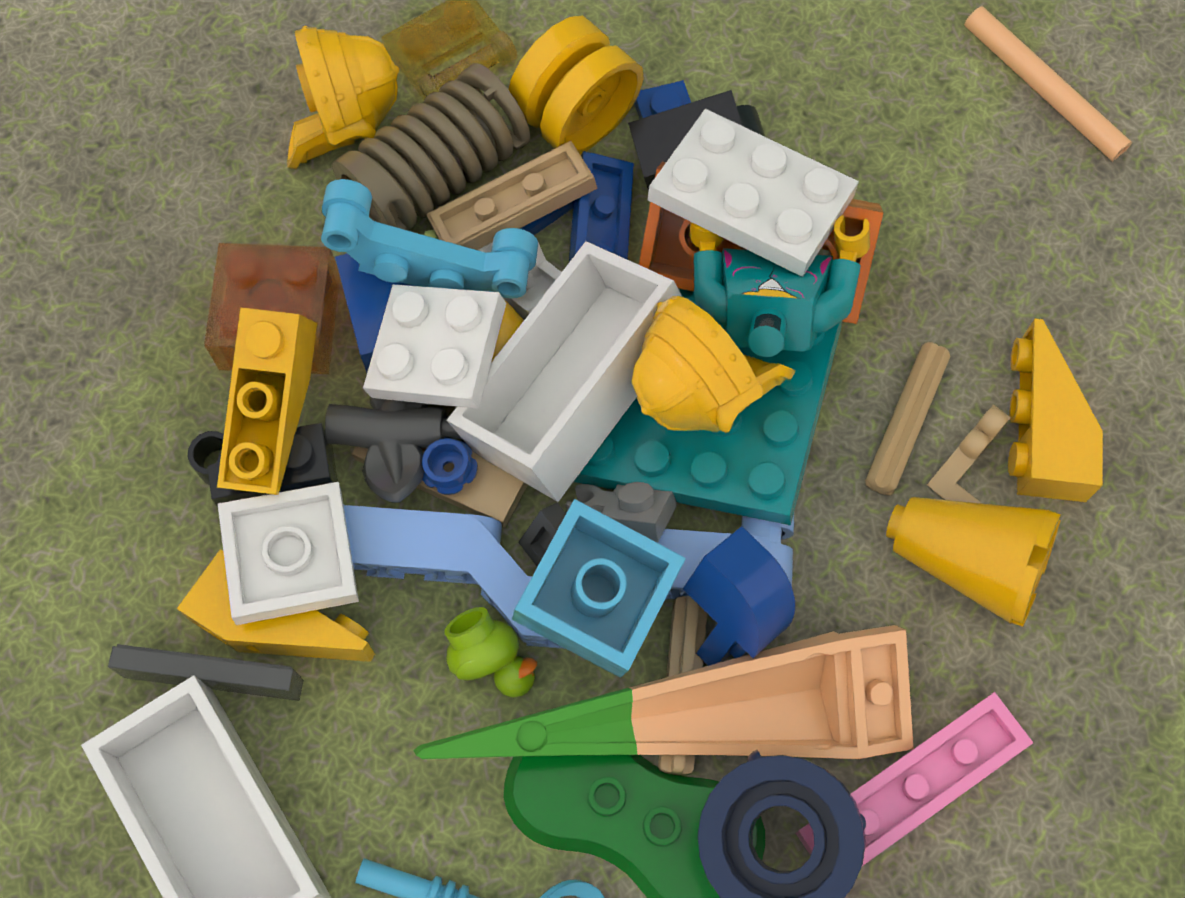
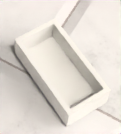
(566, 371)
(199, 802)

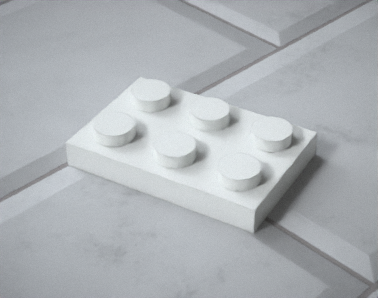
(753, 191)

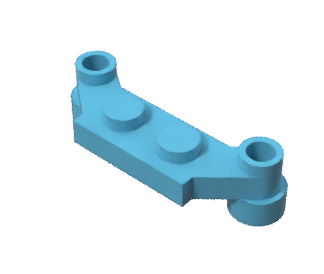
(420, 259)

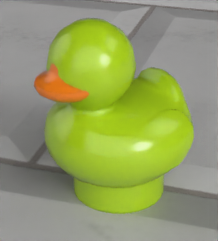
(488, 647)

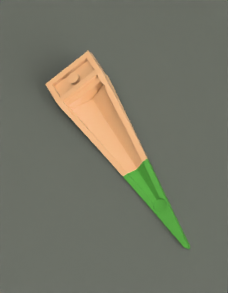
(795, 700)

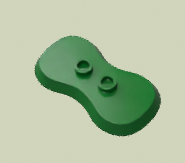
(619, 813)

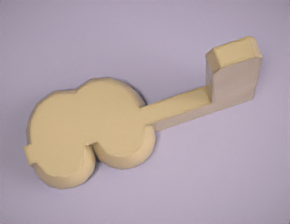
(969, 450)

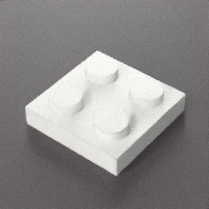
(435, 346)
(287, 553)

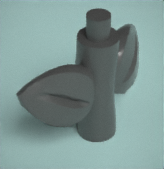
(394, 440)

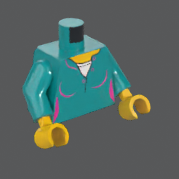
(769, 305)

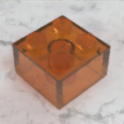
(272, 279)

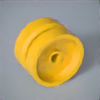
(575, 84)

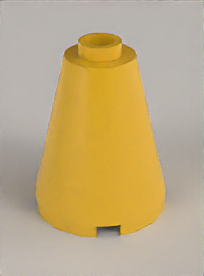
(978, 549)

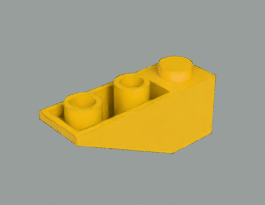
(265, 398)
(1058, 434)
(291, 635)

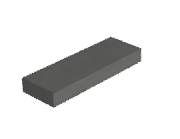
(215, 672)

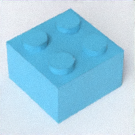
(598, 588)

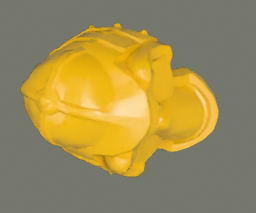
(349, 86)
(695, 373)

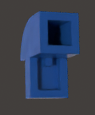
(744, 594)

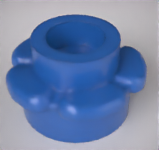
(444, 452)

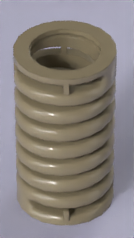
(436, 148)

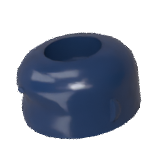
(773, 781)

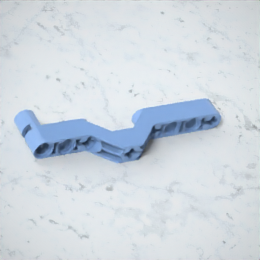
(470, 552)

